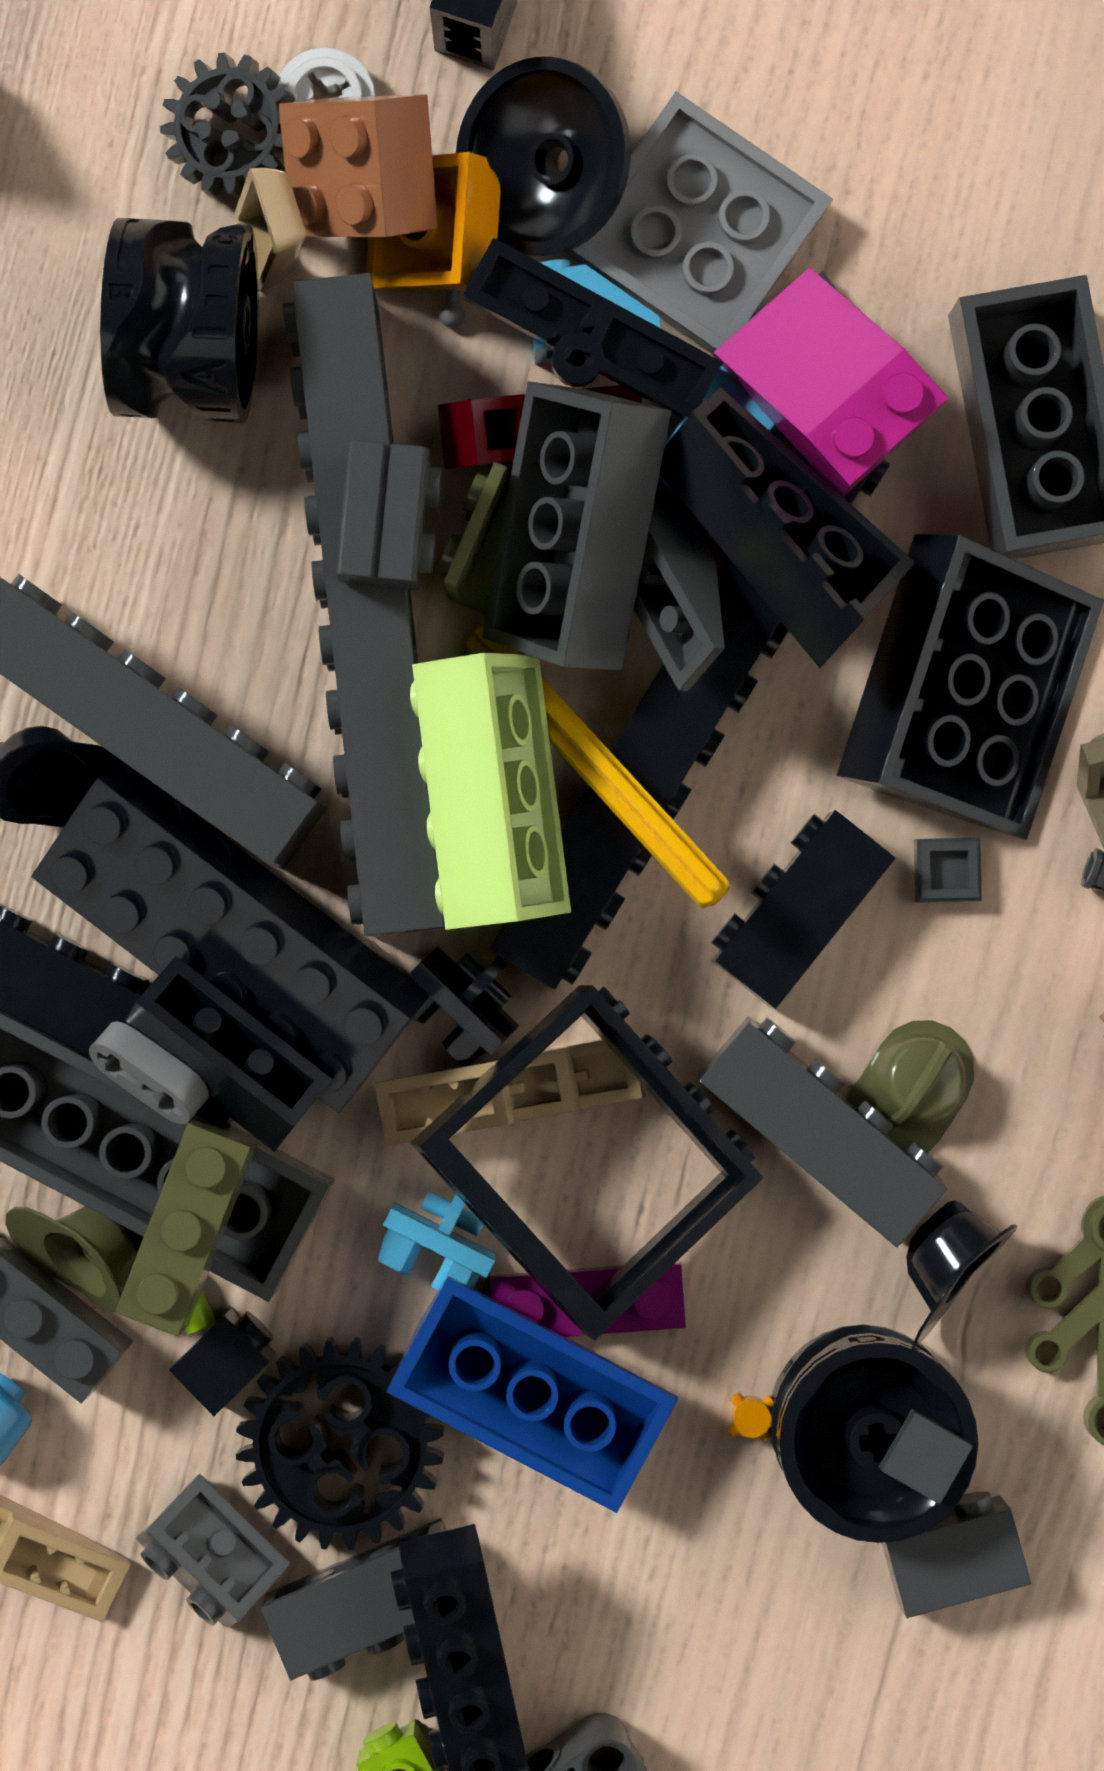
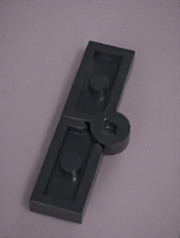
(590, 332)

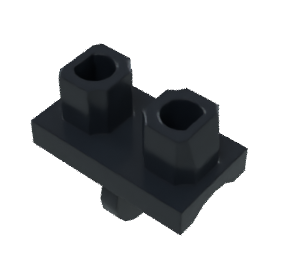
(470, 998)

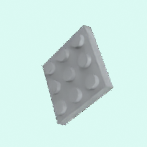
(703, 225)

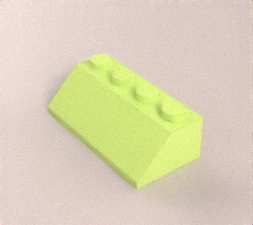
(490, 789)

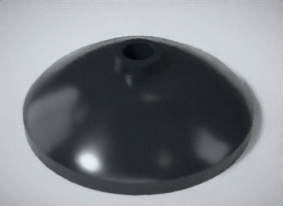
(523, 125)

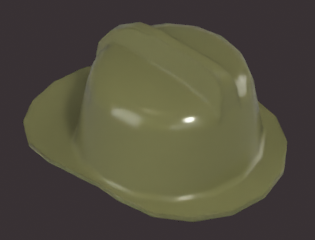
(918, 1081)
(78, 1250)

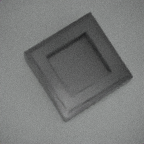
(947, 870)
(925, 1456)

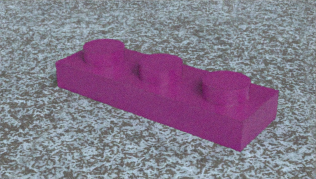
(656, 1309)

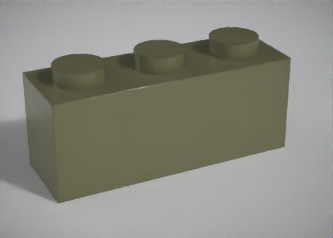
(186, 1226)

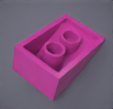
(830, 380)

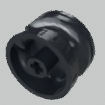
(179, 319)
(823, 1437)

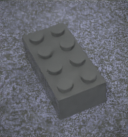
(1034, 413)
(575, 526)

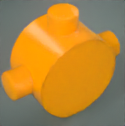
(751, 1417)

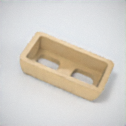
(273, 213)

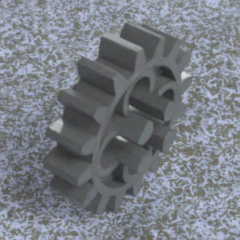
(201, 140)

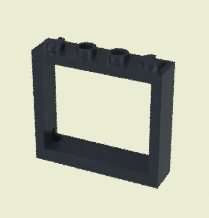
(684, 1104)

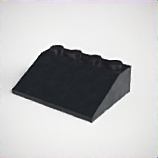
(970, 684)

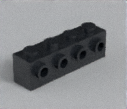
(461, 1653)

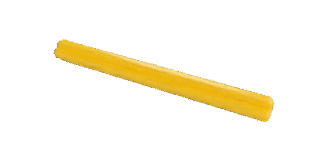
(623, 793)

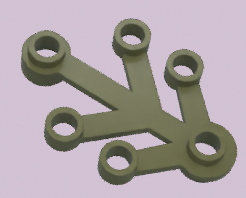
(1083, 1316)

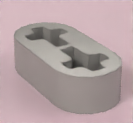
(149, 1072)

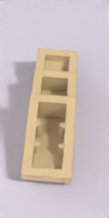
(550, 1085)
(57, 1562)

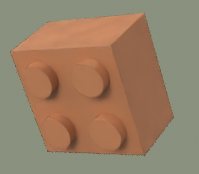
(360, 164)

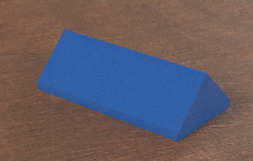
(531, 1393)

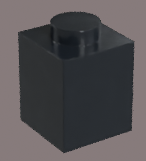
(225, 1359)

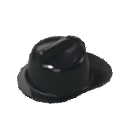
(47, 775)
(947, 1254)

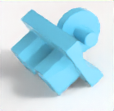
(411, 1231)

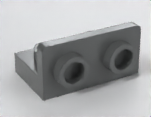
(211, 1554)

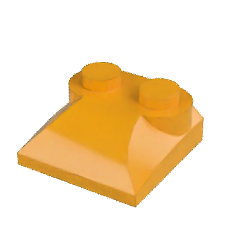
(445, 256)

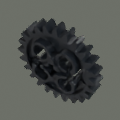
(292, 1475)

